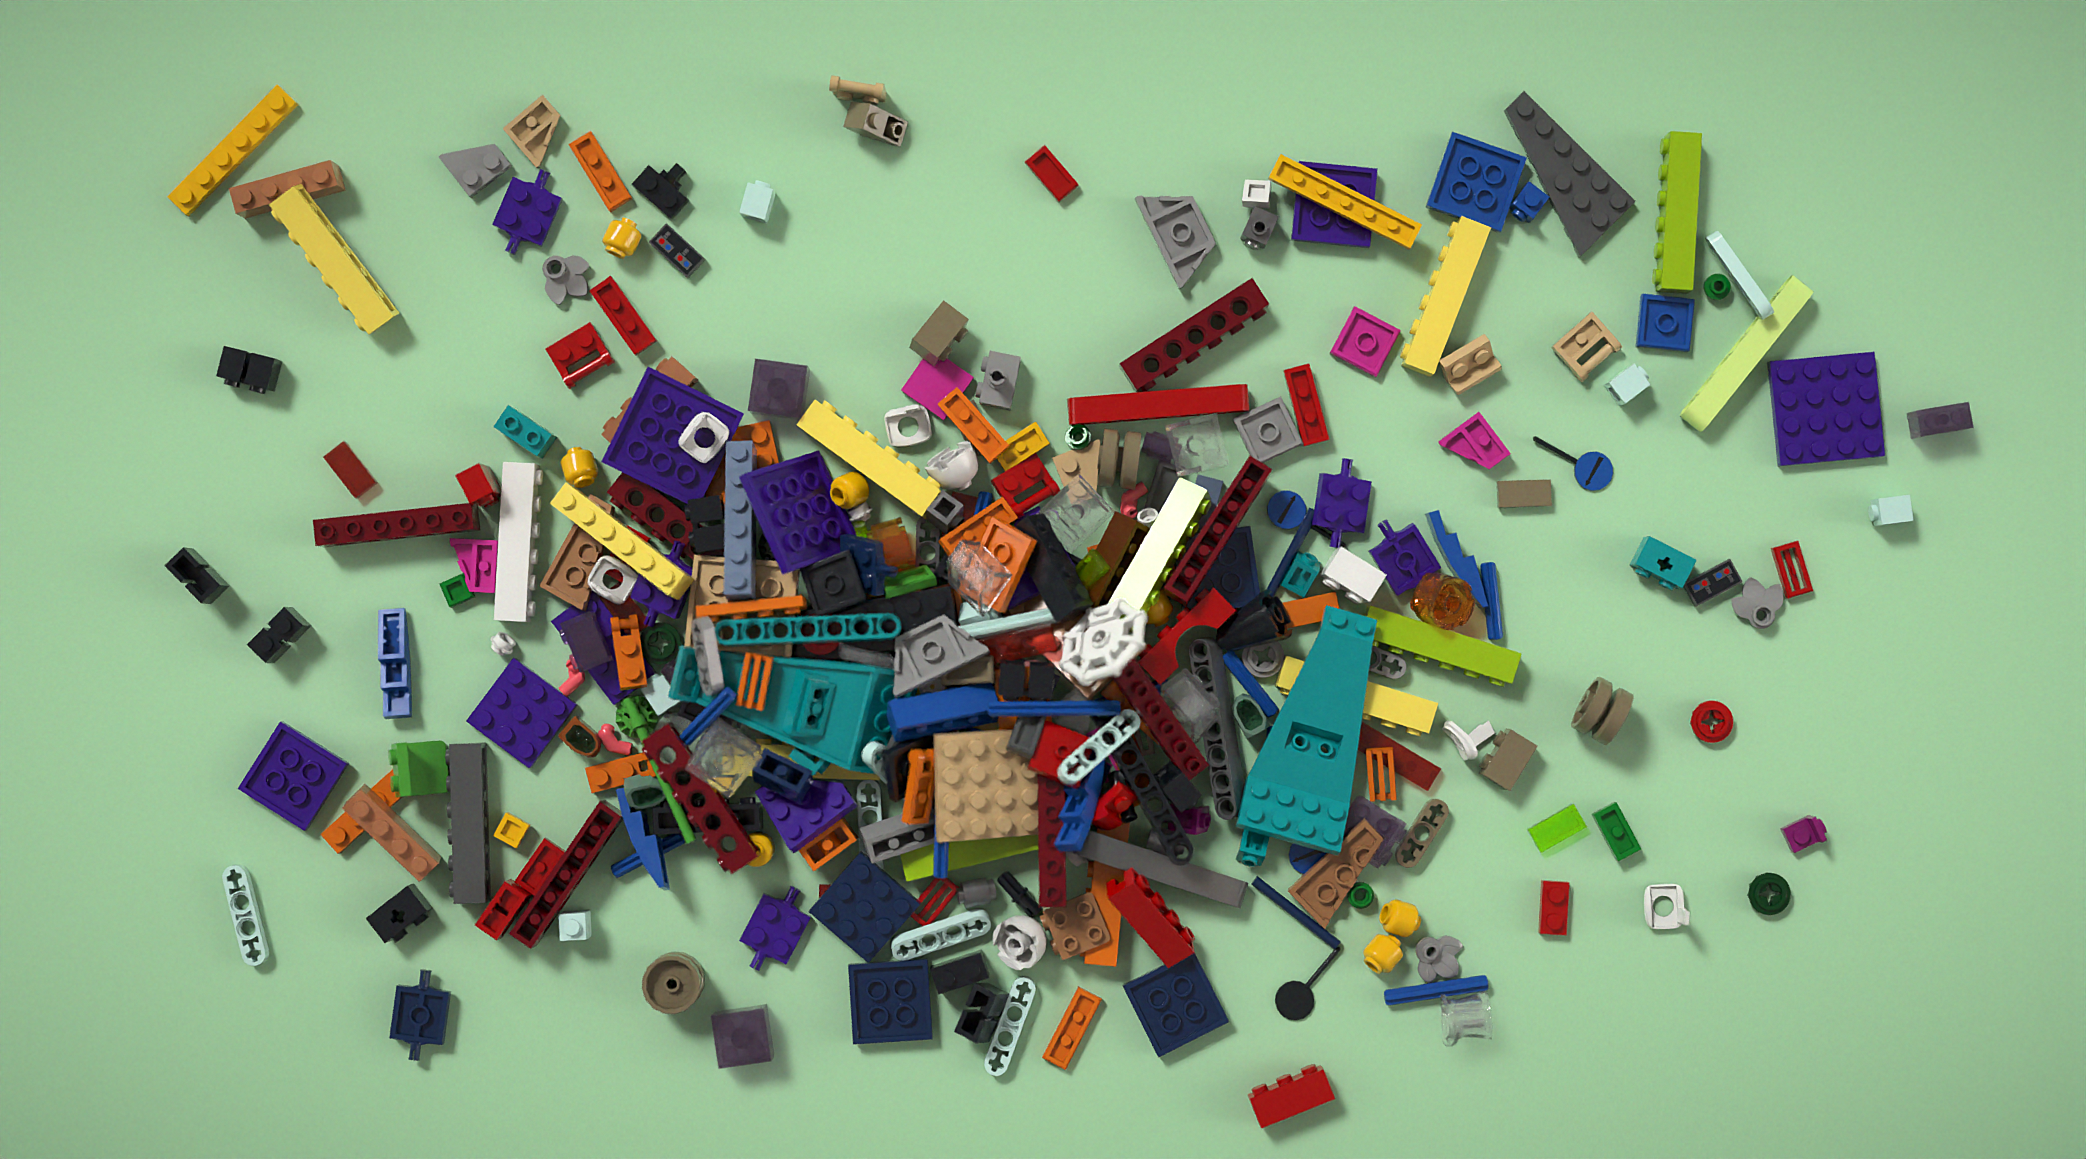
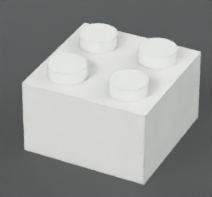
(1351, 575)

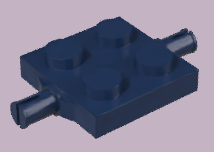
(869, 562)
(420, 1014)

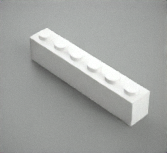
(517, 542)

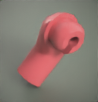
(1129, 500)
(573, 682)
(611, 743)

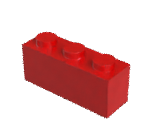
(1290, 1095)

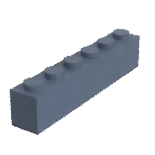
(739, 525)

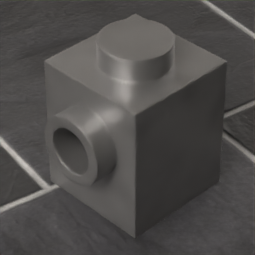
(1258, 228)
(945, 512)

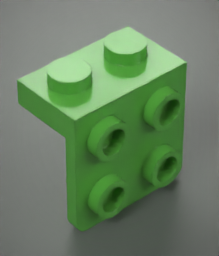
(418, 768)

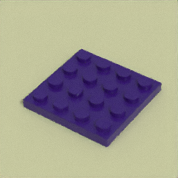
(1826, 408)
(650, 432)
(797, 510)

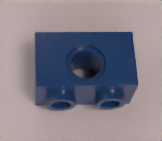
(782, 776)

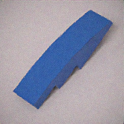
(1461, 567)
(395, 663)
(1080, 809)
(647, 846)

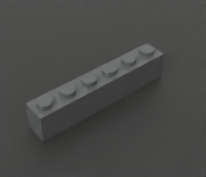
(468, 823)

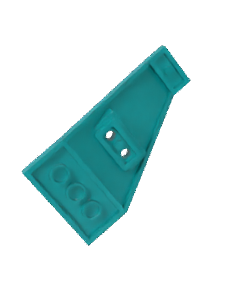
(844, 712)
(1299, 789)

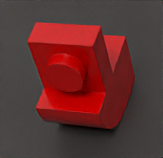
(1111, 806)

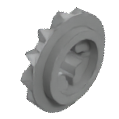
(1266, 668)

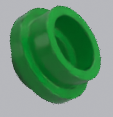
(1709, 286)
(1073, 431)
(1366, 901)

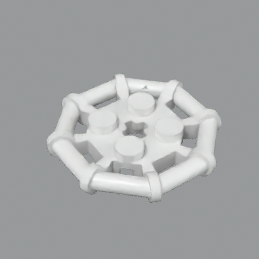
(1090, 648)

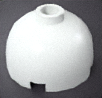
(954, 467)
(1020, 941)

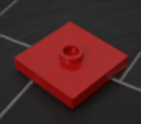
(1055, 746)

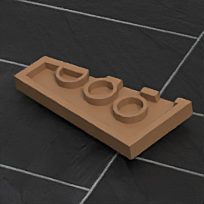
(573, 564)
(1330, 879)

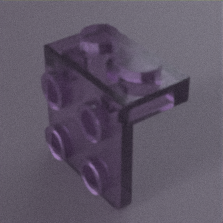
(1386, 824)

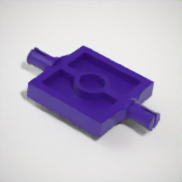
(527, 211)
(1341, 503)
(1403, 557)
(655, 598)
(775, 928)

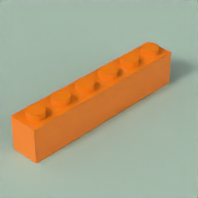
(1101, 874)

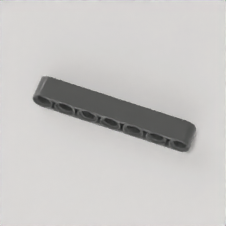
(1227, 737)
(1160, 868)

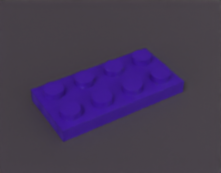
(604, 675)

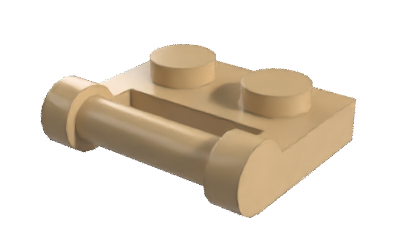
(848, 89)
(1580, 340)

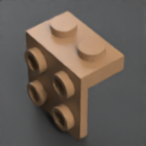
(1075, 926)

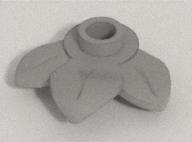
(568, 280)
(1757, 599)
(1440, 960)

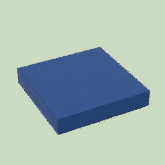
(1665, 322)

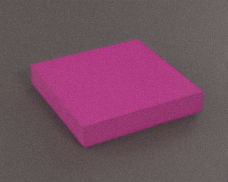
(1365, 341)
(933, 383)

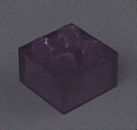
(778, 389)
(742, 1036)

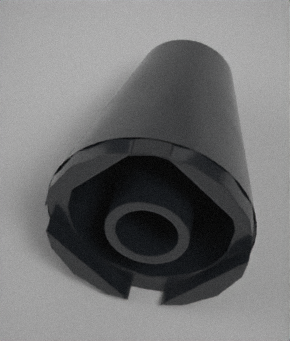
(1256, 624)

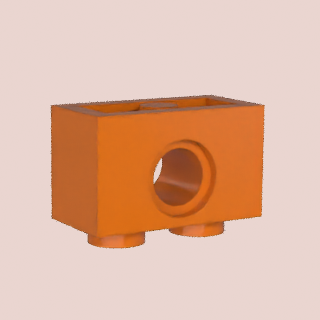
(828, 844)

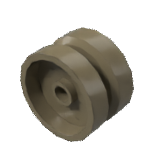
(1119, 459)
(1602, 710)
(665, 996)

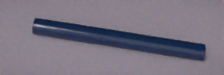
(1291, 553)
(1295, 912)

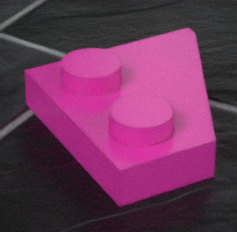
(1476, 442)
(477, 562)

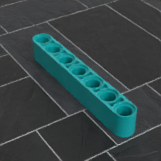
(796, 623)

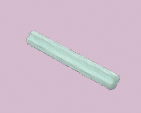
(1008, 623)

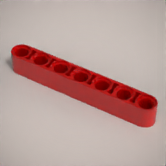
(1158, 404)

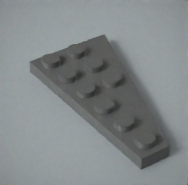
(1576, 184)

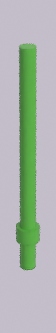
(638, 724)

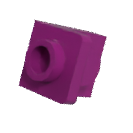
(1194, 820)
(1804, 833)

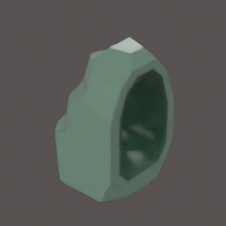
(1249, 715)
(643, 791)

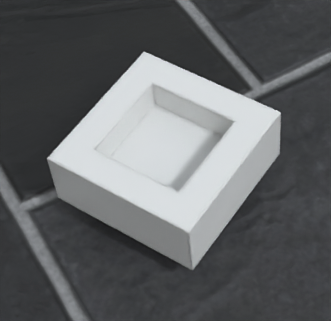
(1256, 193)

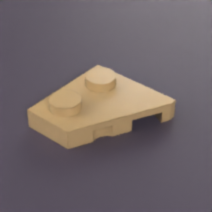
(534, 129)
(1079, 462)

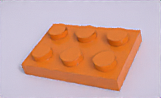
(1012, 550)

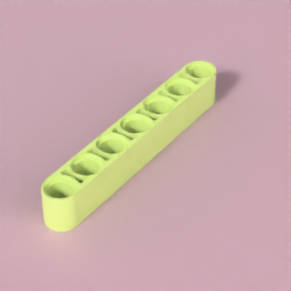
(1745, 354)

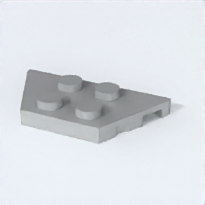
(1178, 233)
(931, 653)

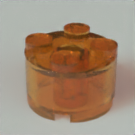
(895, 543)
(1442, 601)

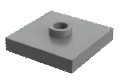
(1268, 430)

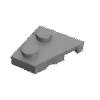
(476, 167)

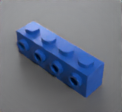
(940, 711)

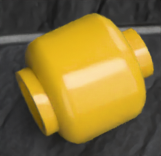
(621, 238)
(579, 467)
(849, 490)
(1159, 613)
(766, 848)
(1400, 918)
(1383, 953)

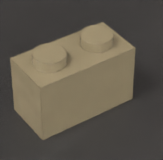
(939, 333)
(1507, 758)

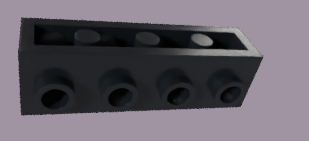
(1053, 571)
(747, 811)

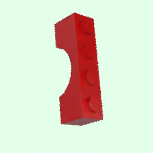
(1161, 658)

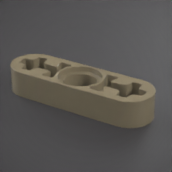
(1439, 820)

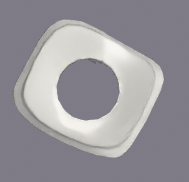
(892, 420)
(688, 443)
(616, 595)
(1466, 743)
(1678, 915)

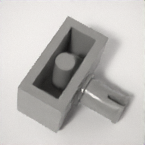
(999, 380)

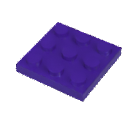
(1319, 225)
(522, 712)
(293, 775)

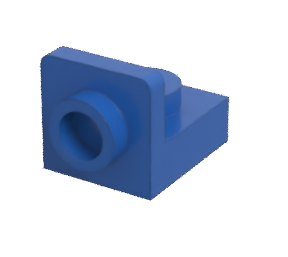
(1528, 203)

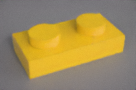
(1023, 445)

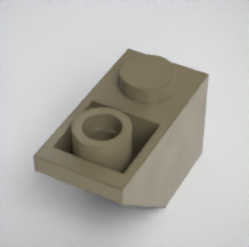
(875, 123)

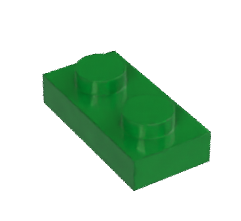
(1616, 831)

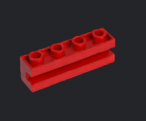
(1151, 917)

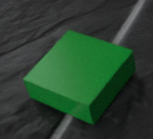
(456, 590)

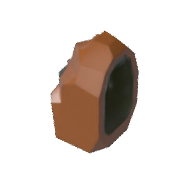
(581, 738)

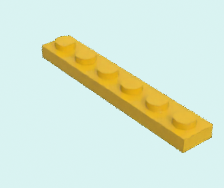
(232, 150)
(1344, 201)

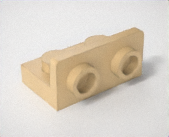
(1470, 365)

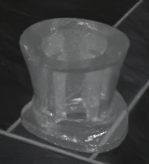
(1466, 1018)

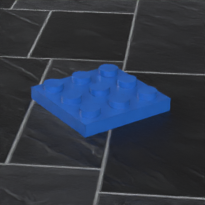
(1476, 181)

